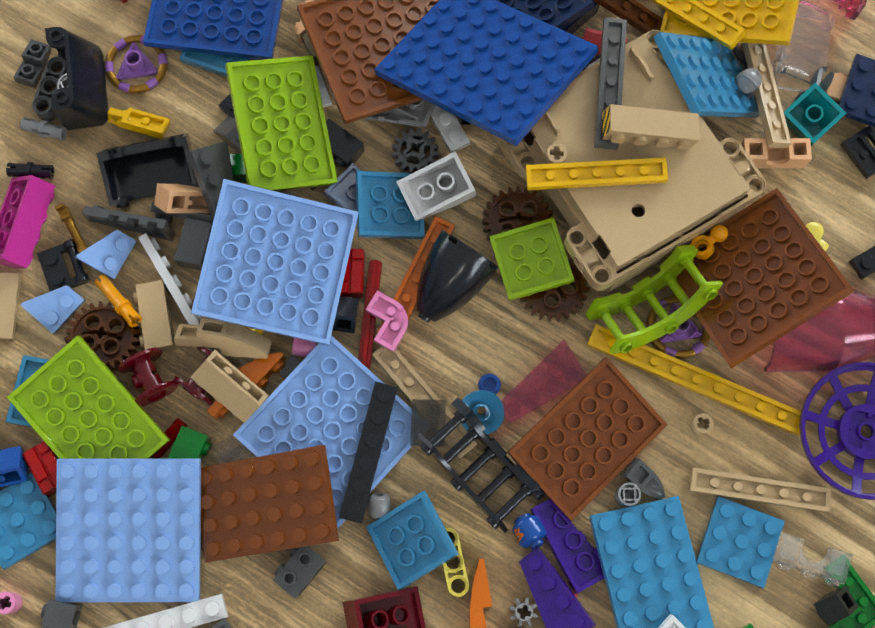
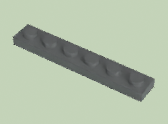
(610, 74)

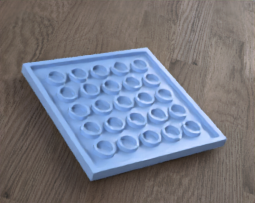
(275, 262)
(327, 406)
(128, 529)

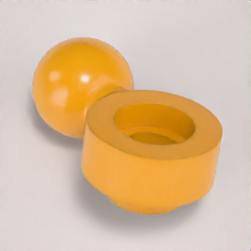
(717, 234)

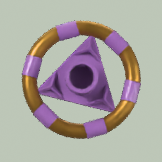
(135, 65)
(685, 331)

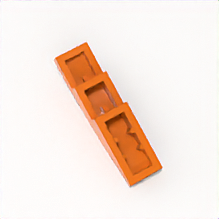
(480, 597)

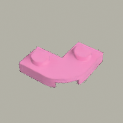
(394, 320)

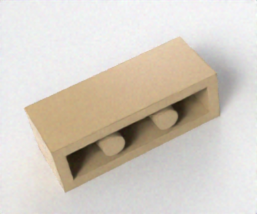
(156, 316)
(229, 386)

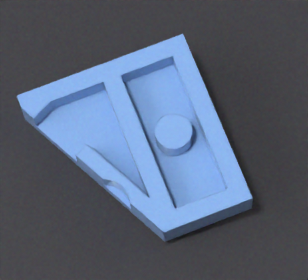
(108, 253)
(54, 307)

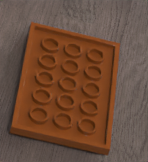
(587, 438)
(267, 504)

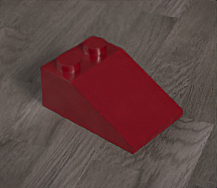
(386, 610)

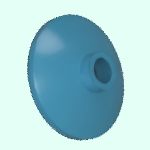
(494, 409)

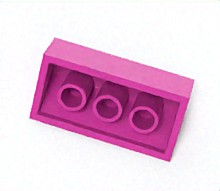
(22, 219)

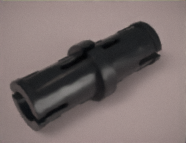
(30, 168)

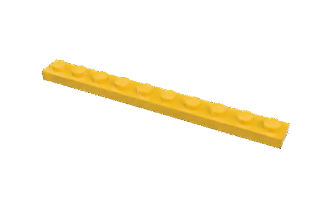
(701, 382)

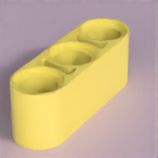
(458, 573)

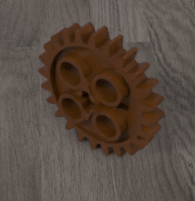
(516, 202)
(573, 299)
(107, 320)

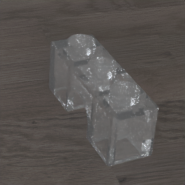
(832, 568)

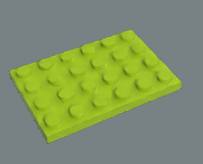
(281, 123)
(85, 408)

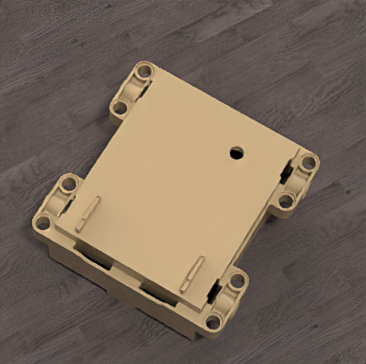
(701, 190)

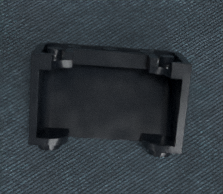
(85, 99)
(136, 168)

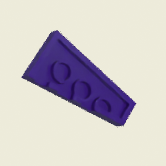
(570, 547)
(552, 595)

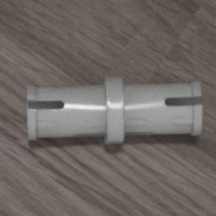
(43, 128)

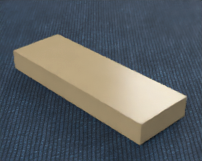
(9, 302)

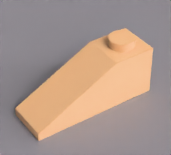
(180, 199)

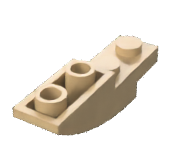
(231, 338)

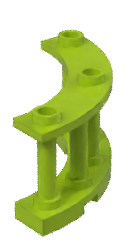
(681, 258)

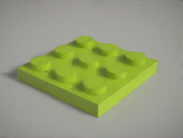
(531, 259)

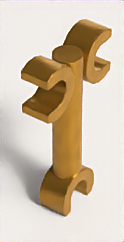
(69, 221)

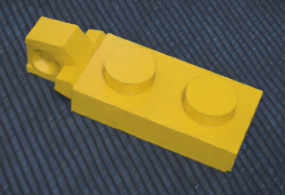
(139, 122)

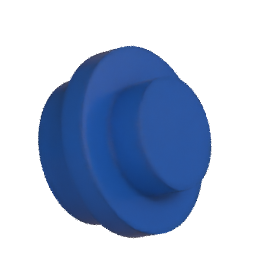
(489, 383)

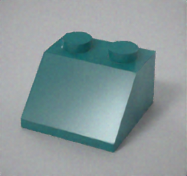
(813, 114)

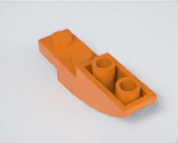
(258, 372)

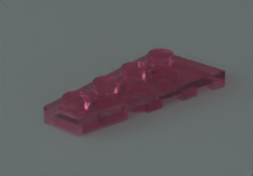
(545, 382)

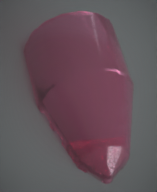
(830, 339)

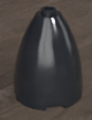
(450, 277)

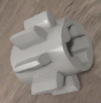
(528, 608)

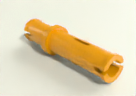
(122, 306)

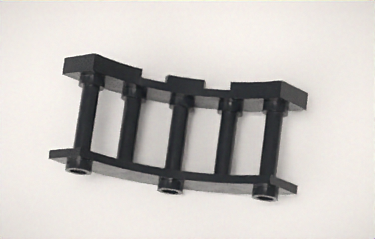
(493, 450)

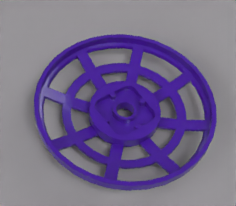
(847, 428)

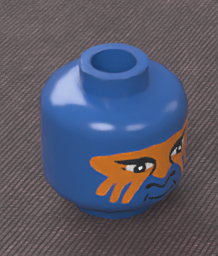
(529, 531)

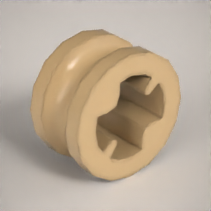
(561, 150)
(702, 417)

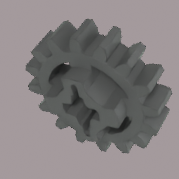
(417, 142)

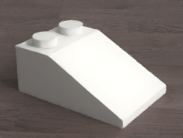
(436, 187)

